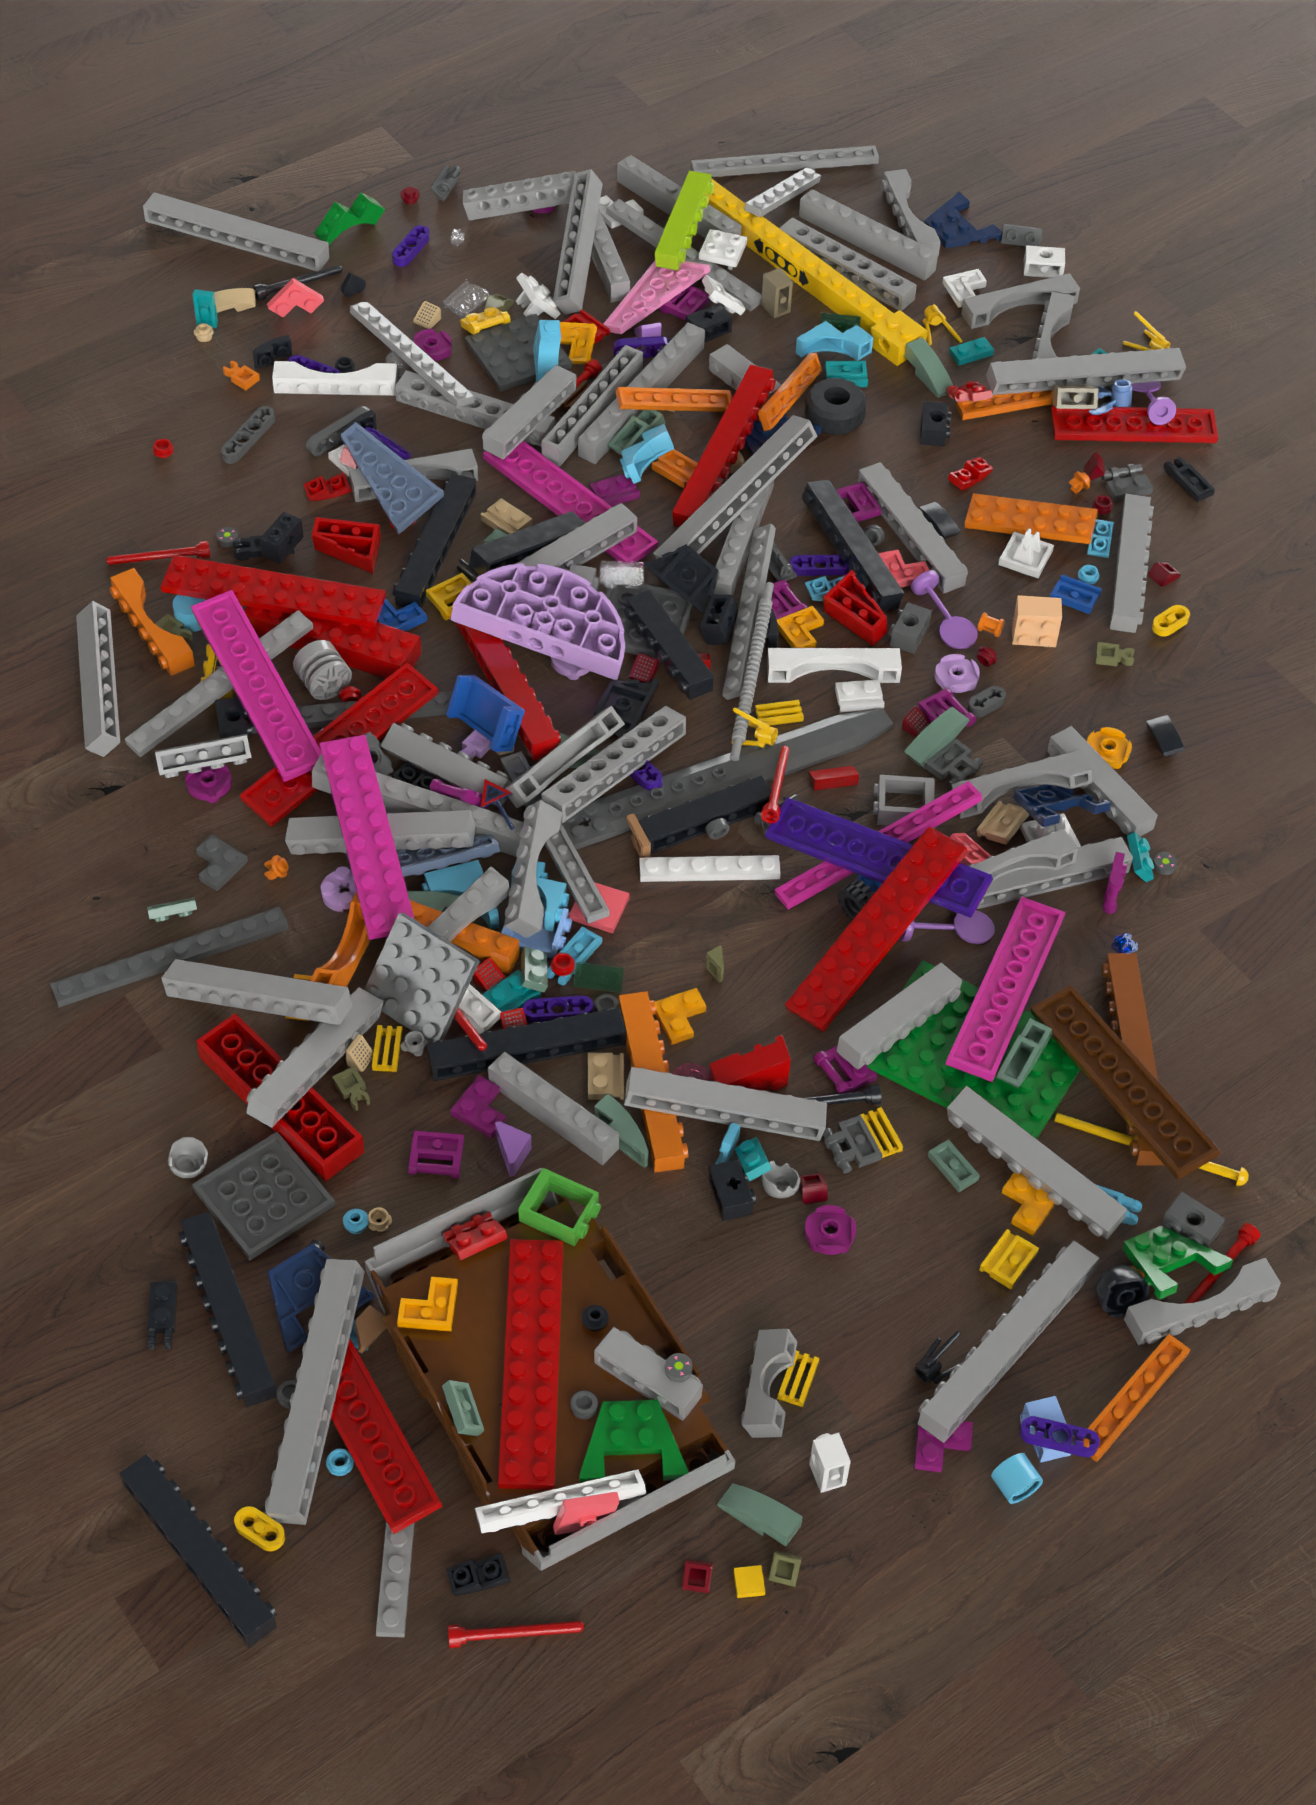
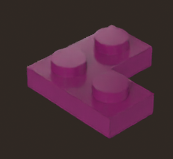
(474, 1107)
(930, 1449)

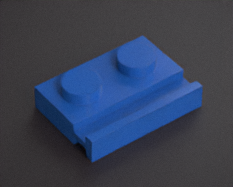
(1076, 594)

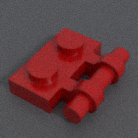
(971, 391)
(474, 1235)

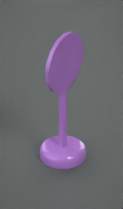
(1161, 409)
(955, 630)
(974, 930)

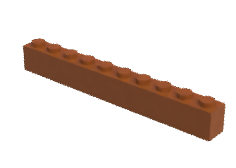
(1131, 1026)

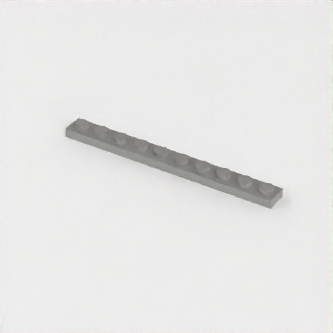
(787, 161)
(652, 233)
(412, 354)
(751, 594)
(211, 689)
(564, 854)

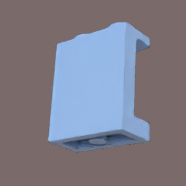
(545, 940)

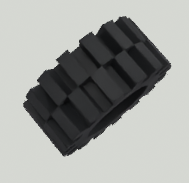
(854, 897)

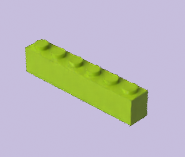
(684, 220)

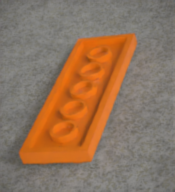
(1019, 515)

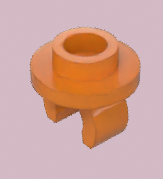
(1080, 481)
(277, 866)

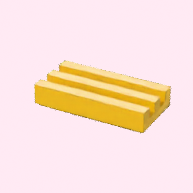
(780, 710)
(388, 1032)
(898, 1147)
(804, 1359)

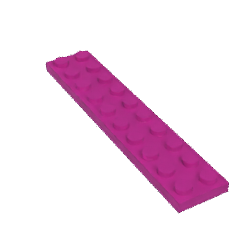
(565, 494)
(257, 685)
(366, 834)
(1005, 989)

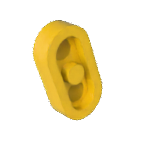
(1170, 620)
(261, 1529)

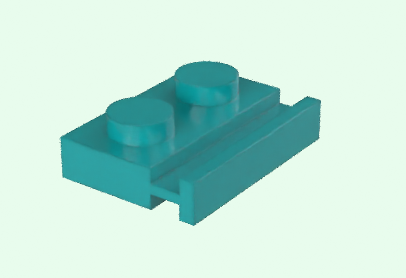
(848, 370)
(510, 993)

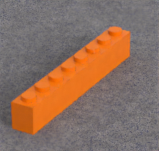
(646, 1052)

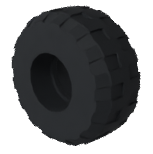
(835, 406)

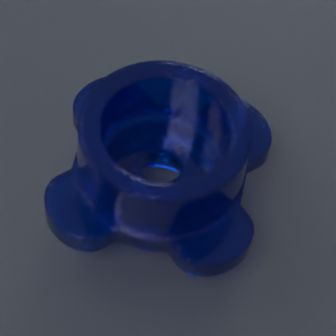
(1123, 939)

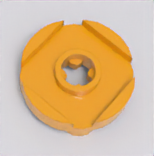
(1120, 746)

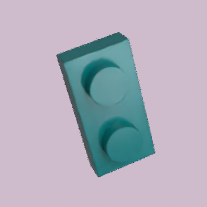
(205, 307)
(971, 351)
(1141, 861)
(753, 1158)

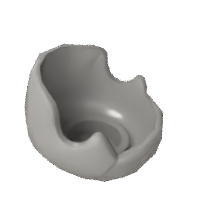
(187, 1157)
(780, 1181)

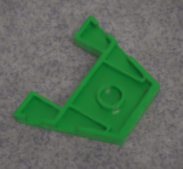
(1163, 1251)
(632, 1430)

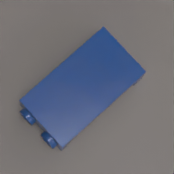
(486, 711)

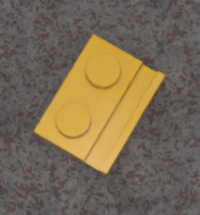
(1009, 1259)

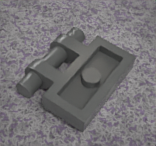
(1133, 484)
(949, 759)
(858, 1140)

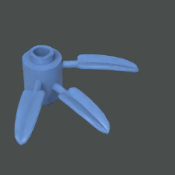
(1120, 396)

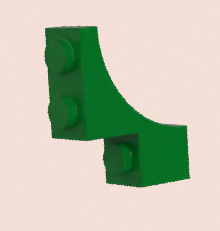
(341, 217)

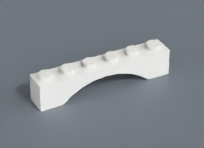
(296, 379)
(875, 663)

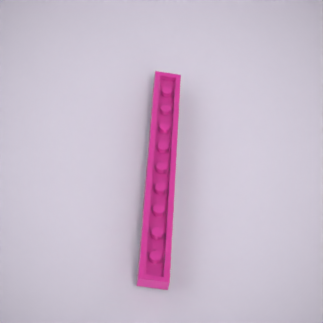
(904, 829)

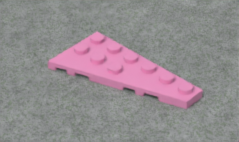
(652, 291)

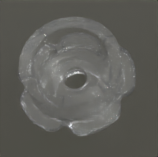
(457, 237)

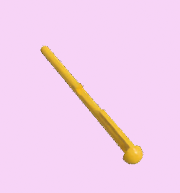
(1240, 1176)

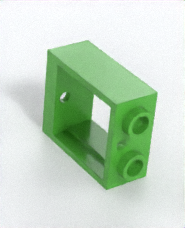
(567, 1188)

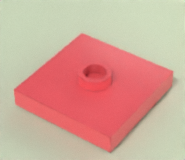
(616, 902)
(584, 1511)

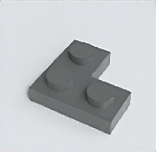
(223, 860)

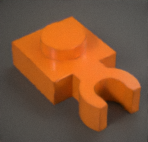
(243, 376)

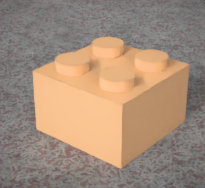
(1036, 621)

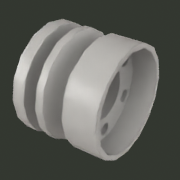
(322, 669)

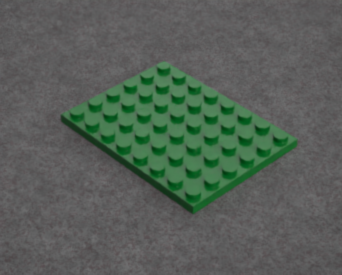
(921, 1066)

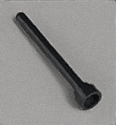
(263, 291)
(869, 1095)

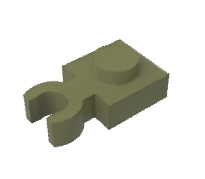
(174, 626)
(1110, 654)
(351, 1085)

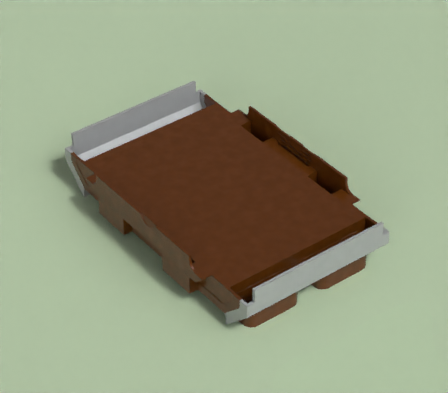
(476, 1356)

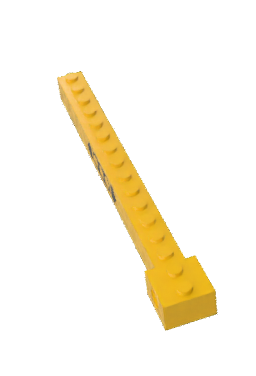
(889, 329)

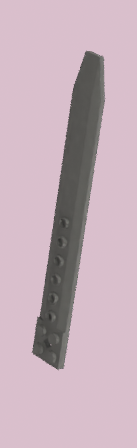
(806, 748)

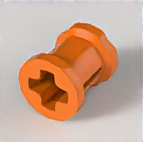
(991, 624)

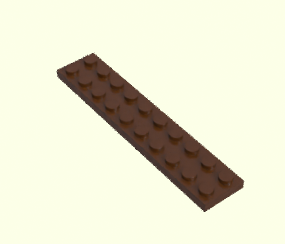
(1126, 1082)

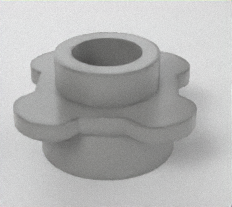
(411, 1038)

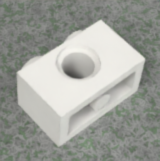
(1044, 261)
(829, 1462)

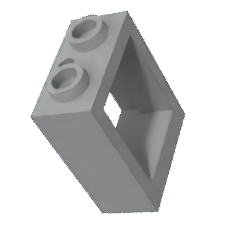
(899, 784)

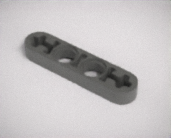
(244, 432)
(322, 440)

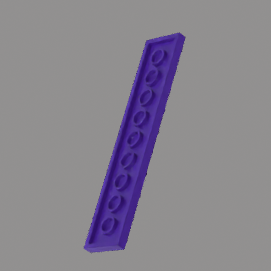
(868, 852)

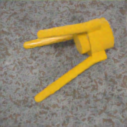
(935, 317)
(1158, 341)
(764, 732)

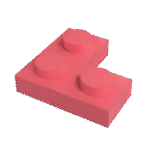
(295, 294)
(902, 572)
(975, 852)

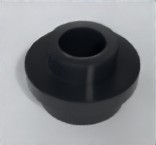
(345, 365)
(595, 1324)

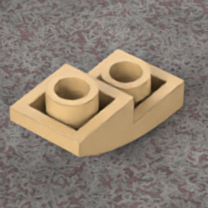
(235, 298)

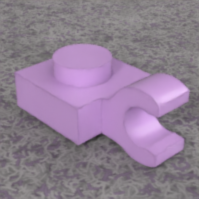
(476, 745)

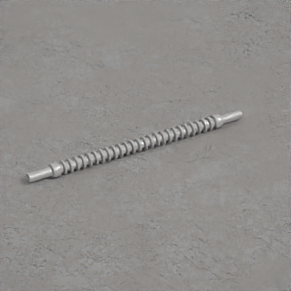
(752, 670)

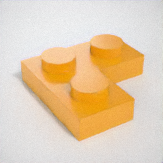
(581, 338)
(797, 625)
(675, 1010)
(1034, 1203)
(432, 1313)

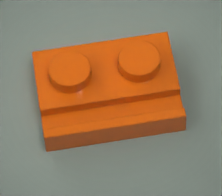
(675, 467)

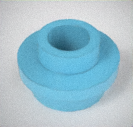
(1088, 574)
(355, 1227)
(339, 1455)

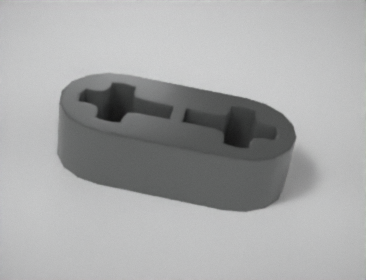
(989, 704)

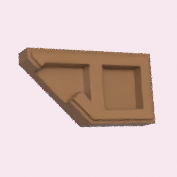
(638, 838)
(368, 1327)

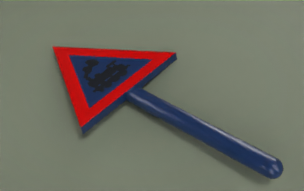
(493, 794)

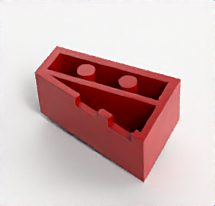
(348, 541)
(855, 609)
(758, 1070)

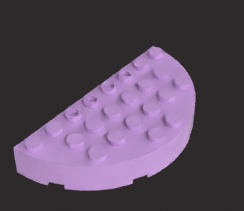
(546, 613)

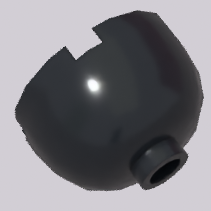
(1120, 1289)

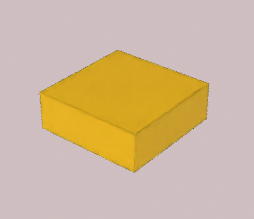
(749, 1581)

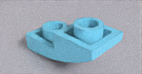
(1101, 539)
(820, 587)

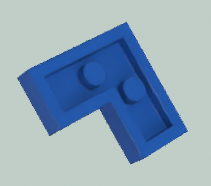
(402, 619)

